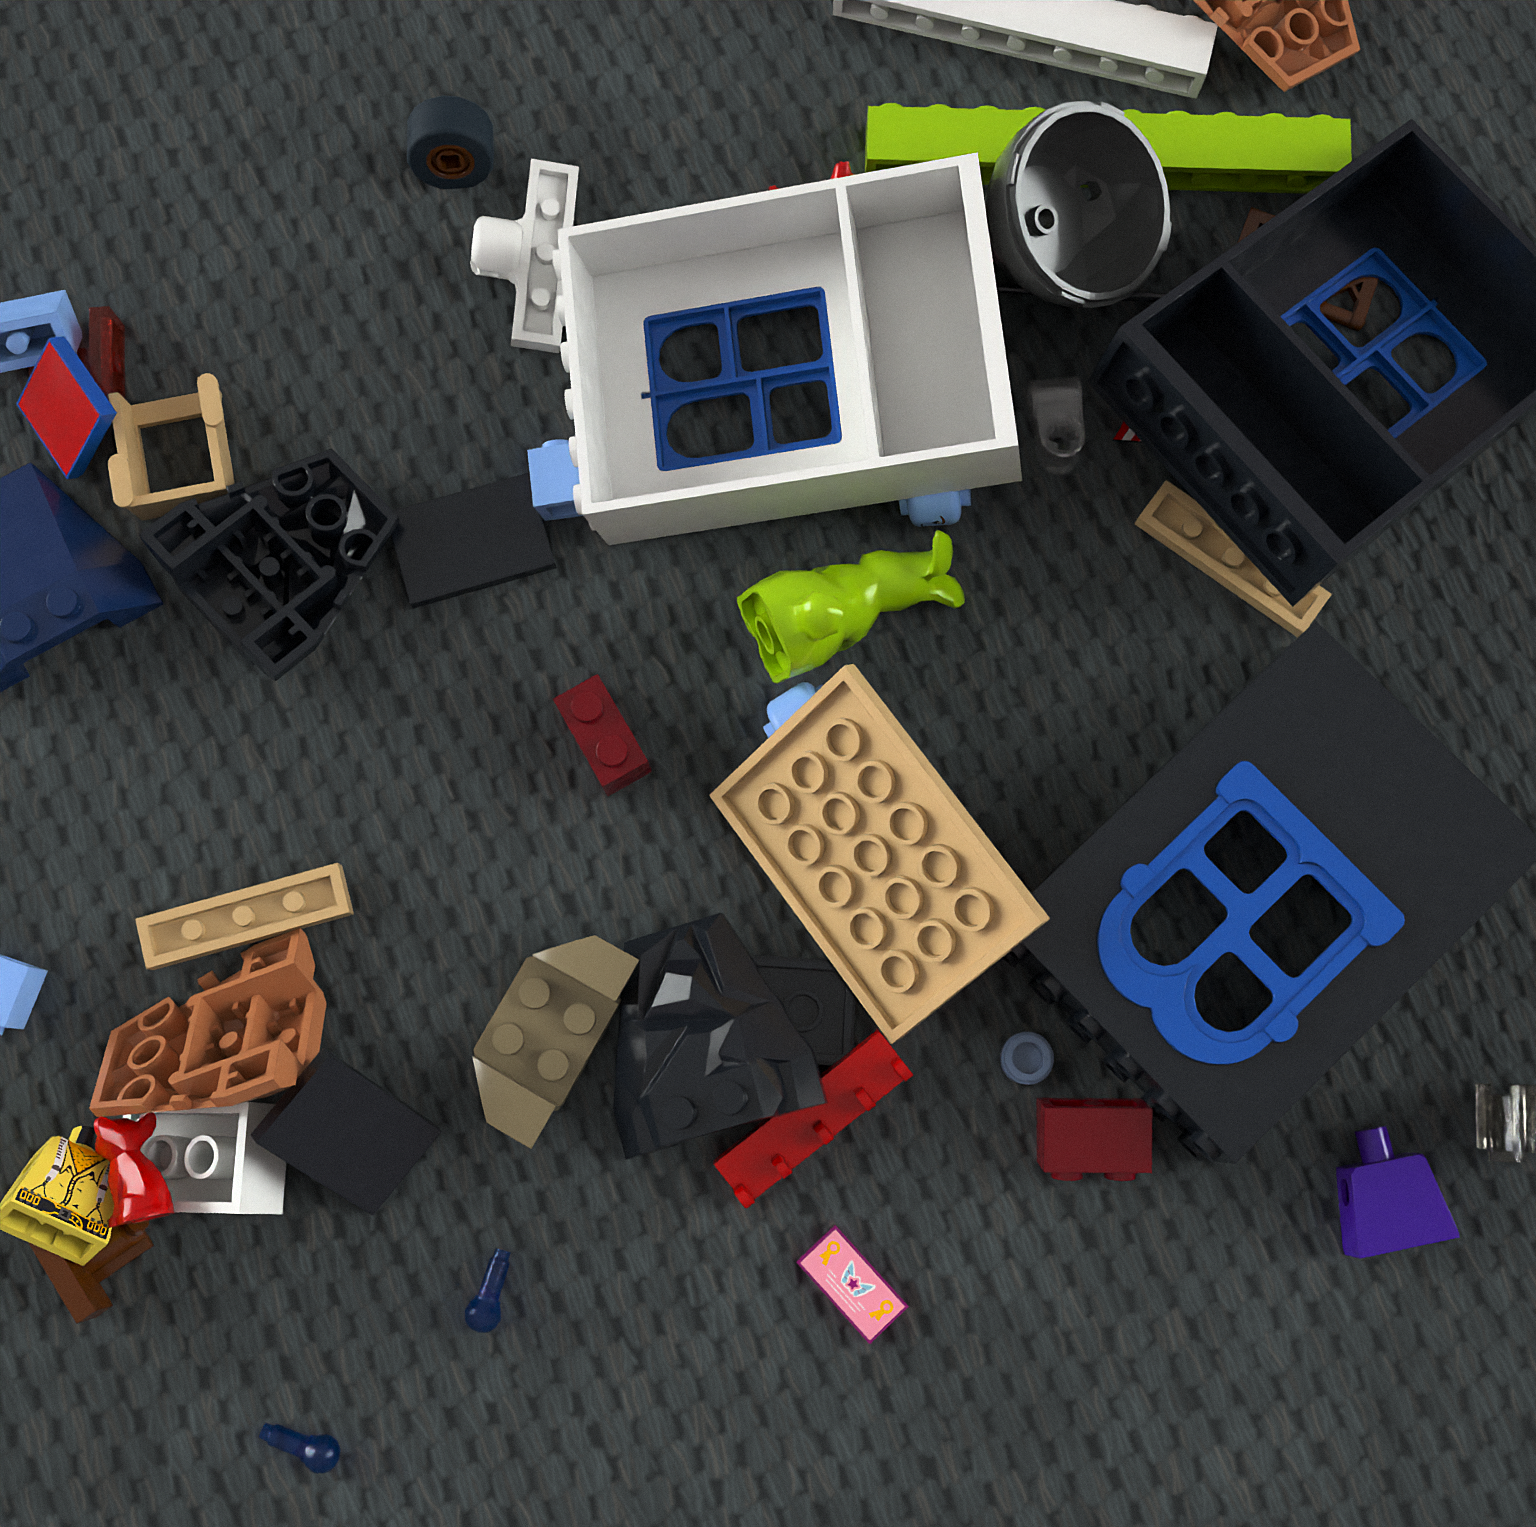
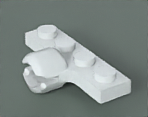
(524, 250)

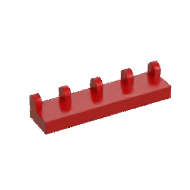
(787, 1140)

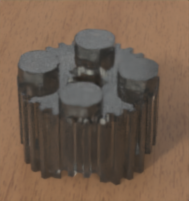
(1506, 1122)

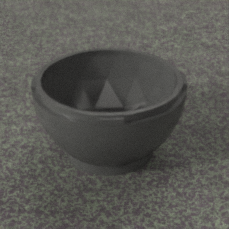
(1083, 248)

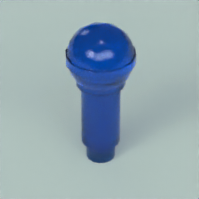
(484, 1309)
(317, 1452)

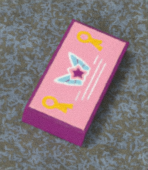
(852, 1284)

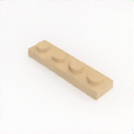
(1192, 534)
(244, 916)

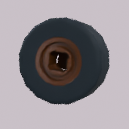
(450, 142)

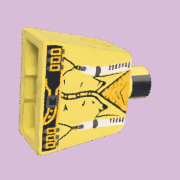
(62, 1198)

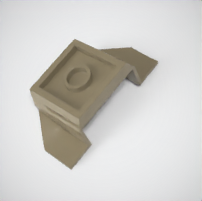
(547, 1032)

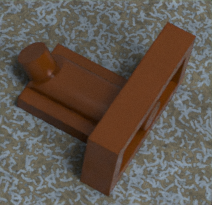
(81, 1285)

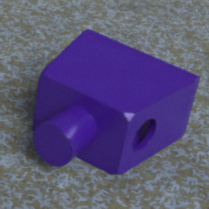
(1389, 1200)

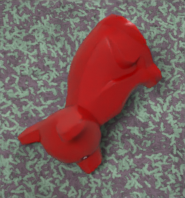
(133, 1179)

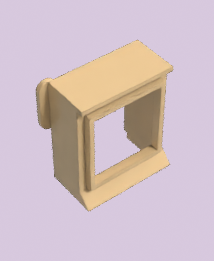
(128, 467)

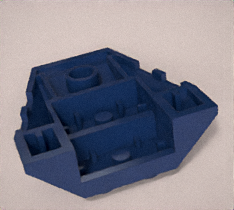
(58, 572)

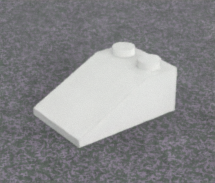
(214, 1160)

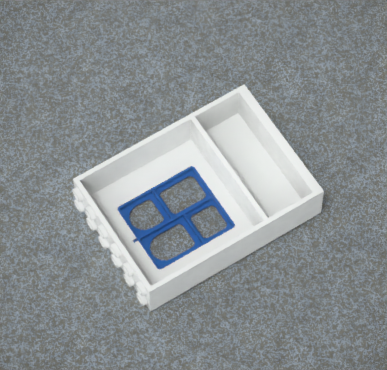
(905, 335)

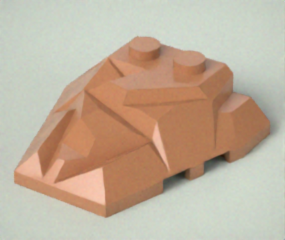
(1288, 36)
(223, 1044)

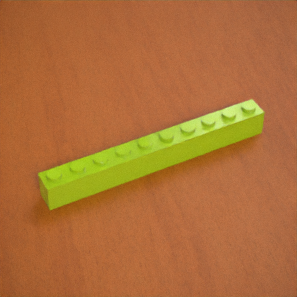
(1194, 150)

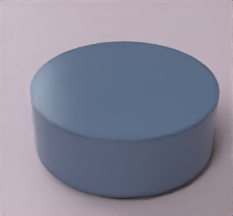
(1026, 1058)

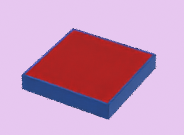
(66, 407)

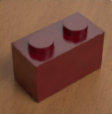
(602, 735)
(1094, 1137)

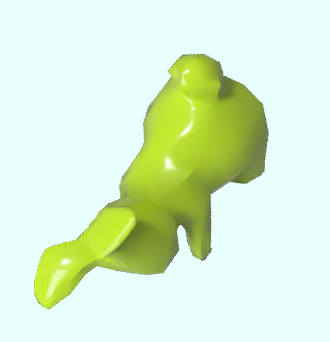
(816, 613)

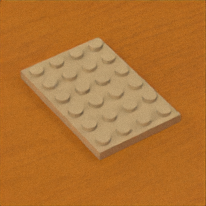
(876, 855)

